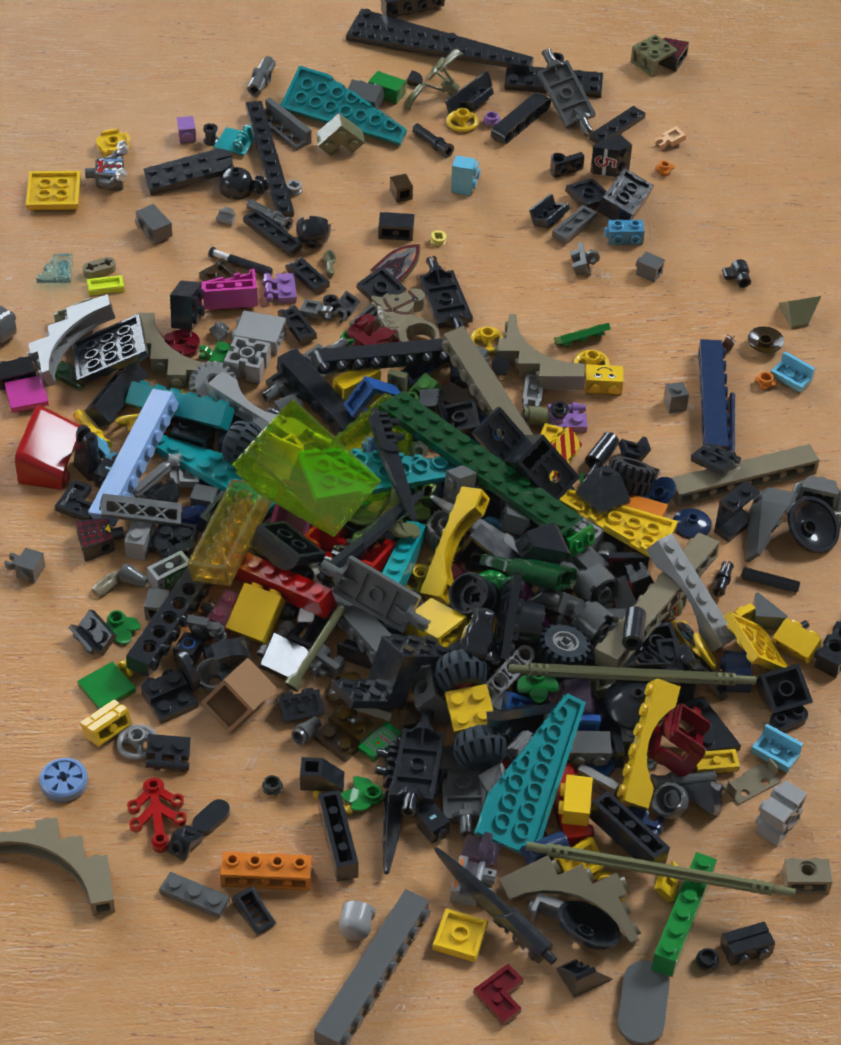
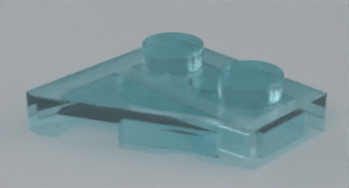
(57, 270)

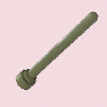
(294, 681)

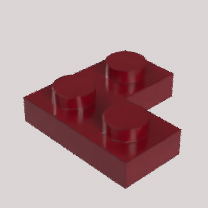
(495, 993)

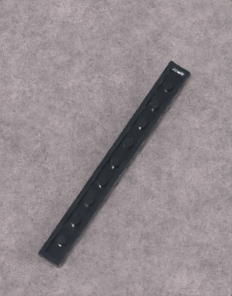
(269, 158)

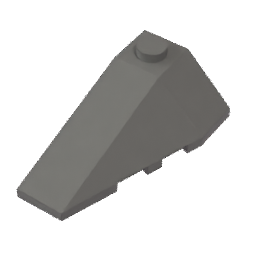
(765, 518)

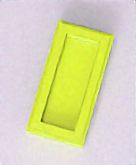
(105, 285)

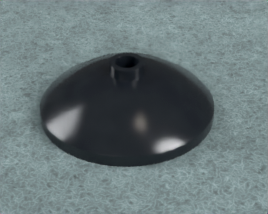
(813, 524)
(623, 703)
(588, 925)

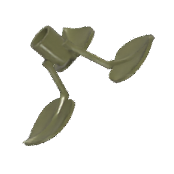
(448, 84)
(365, 517)

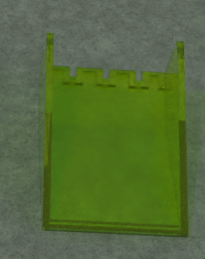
(306, 470)

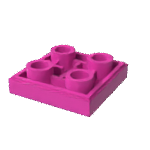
(26, 394)

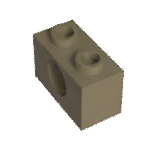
(819, 876)

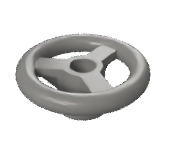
(136, 736)

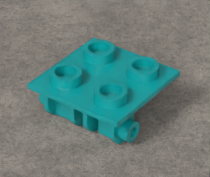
(236, 140)

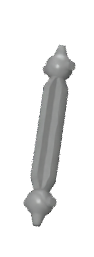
(154, 476)

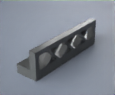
(288, 124)
(125, 508)

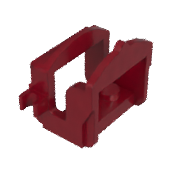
(365, 332)
(689, 741)

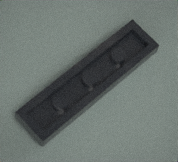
(618, 125)
(272, 232)

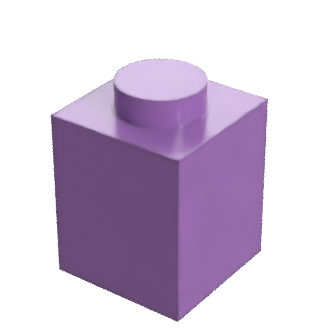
(186, 129)

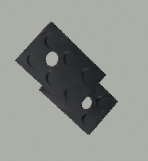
(527, 454)
(390, 672)

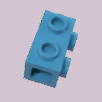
(625, 232)

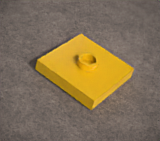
(460, 935)

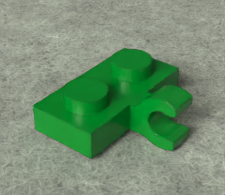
(219, 353)

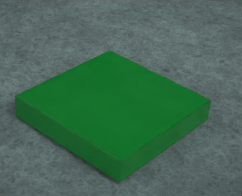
(106, 685)

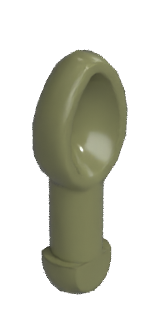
(329, 258)

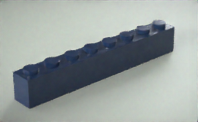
(713, 394)

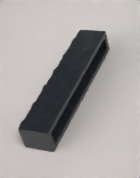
(314, 390)

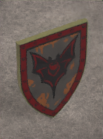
(400, 261)

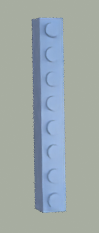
(137, 449)

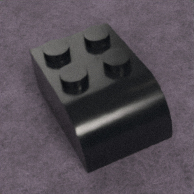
(285, 546)

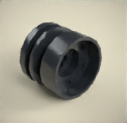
(471, 588)

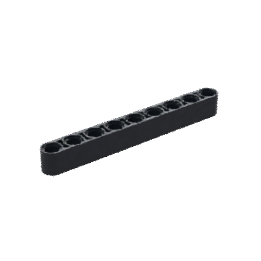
(379, 356)

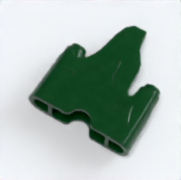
(534, 571)

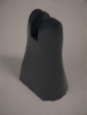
(87, 452)

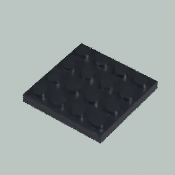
(109, 349)

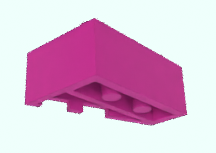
(231, 292)

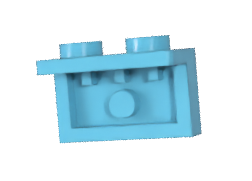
(793, 372)
(777, 746)

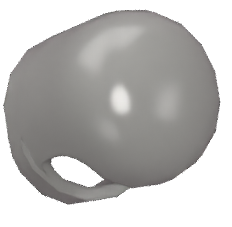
(356, 920)

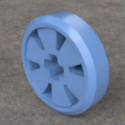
(66, 768)

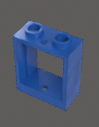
(368, 388)

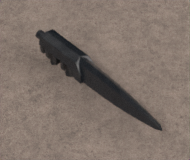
(387, 446)
(367, 537)
(392, 809)
(504, 916)

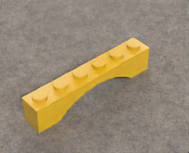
(468, 509)
(637, 786)

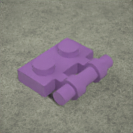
(285, 288)
(575, 420)

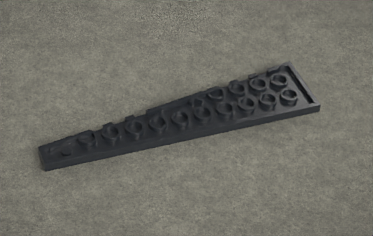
(403, 35)

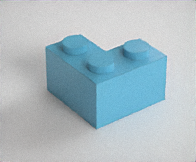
(464, 175)

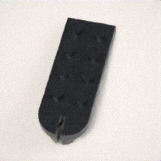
(187, 170)

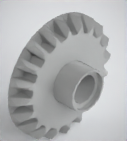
(204, 374)

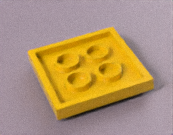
(53, 190)
(755, 641)

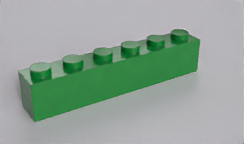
(682, 919)

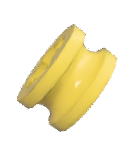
(438, 234)

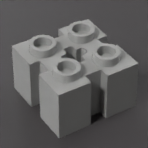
(248, 359)
(780, 812)

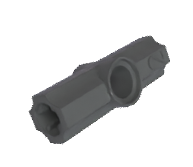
(261, 76)

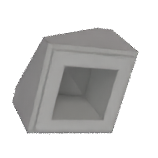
(491, 776)

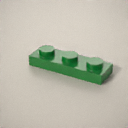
(582, 335)

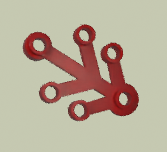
(156, 810)

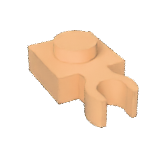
(673, 137)

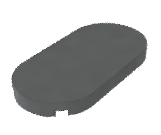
(643, 1004)

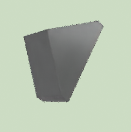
(767, 614)

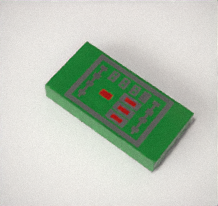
(379, 739)

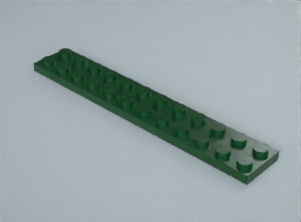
(490, 470)

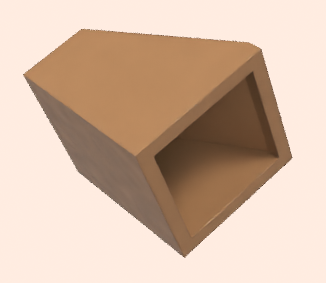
(238, 695)

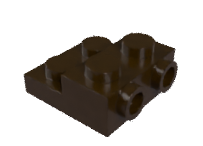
(344, 732)

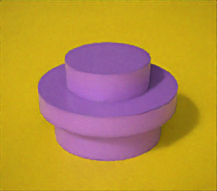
(491, 118)

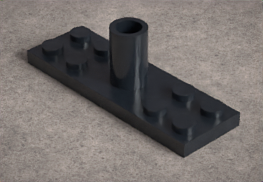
(530, 81)

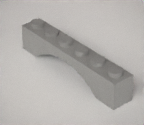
(227, 389)
(671, 559)

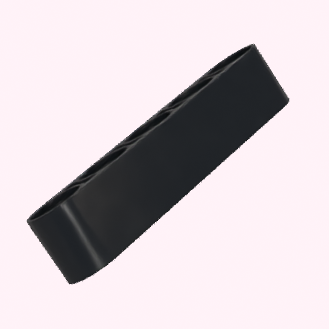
(520, 118)

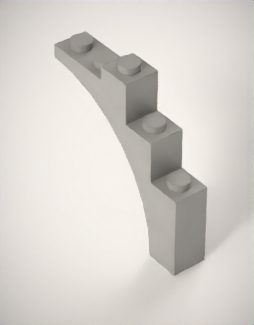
(80, 320)

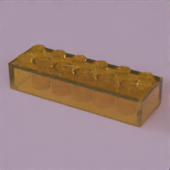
(228, 534)

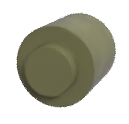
(536, 415)

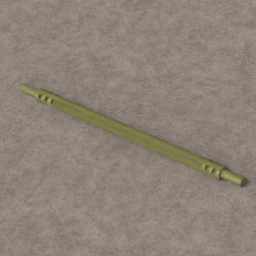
(631, 674)
(660, 869)

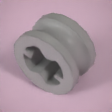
(294, 187)

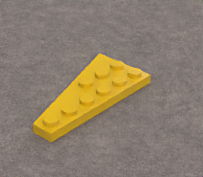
(625, 523)

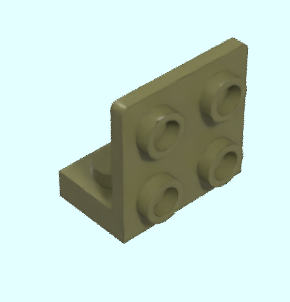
(650, 52)

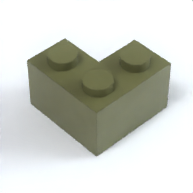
(338, 132)

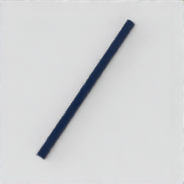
(732, 420)

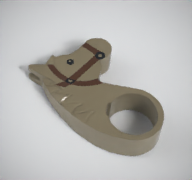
(398, 314)

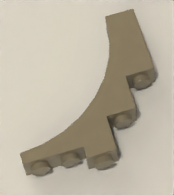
(164, 358)
(549, 372)
(69, 854)
(605, 894)

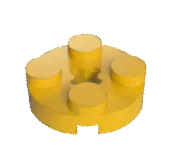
(111, 135)

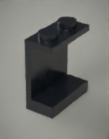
(731, 516)

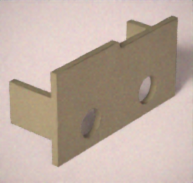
(752, 781)

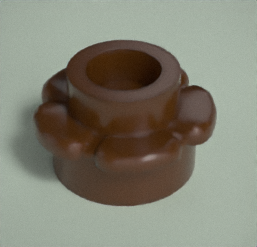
(728, 343)

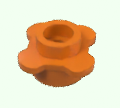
(664, 168)
(765, 380)

